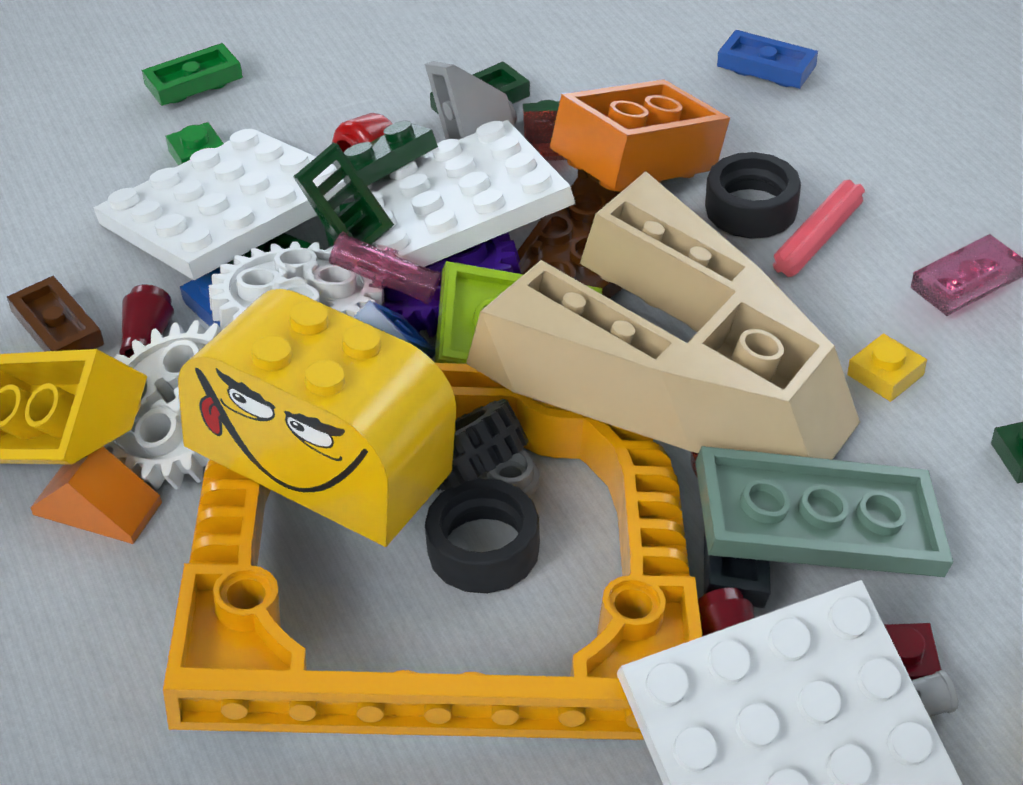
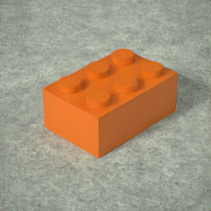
(638, 129)

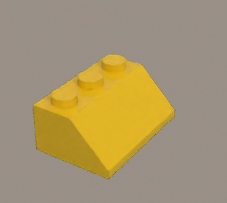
(64, 404)

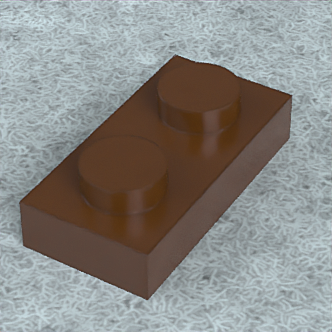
(54, 317)

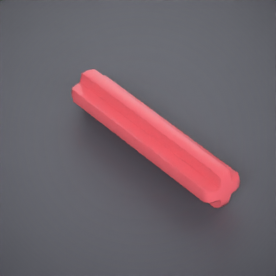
(818, 228)

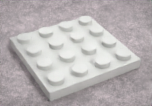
(467, 194)
(215, 203)
(788, 702)

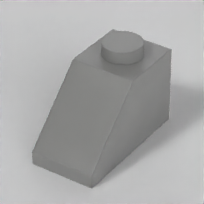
(466, 100)

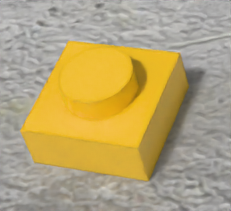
(886, 367)

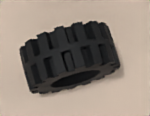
(484, 441)

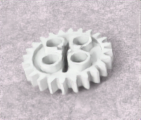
(291, 269)
(155, 443)

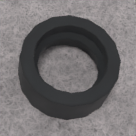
(749, 217)
(482, 570)

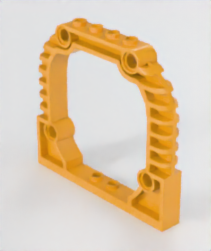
(244, 673)

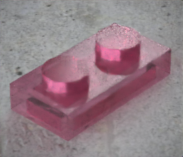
(967, 274)

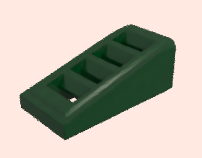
(374, 219)

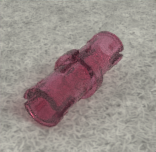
(384, 268)

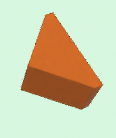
(99, 497)

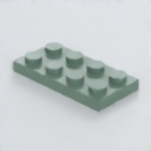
(821, 512)

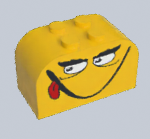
(322, 412)

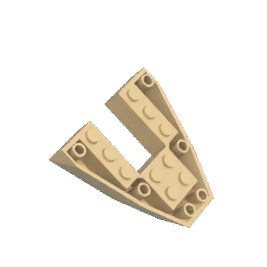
(744, 382)

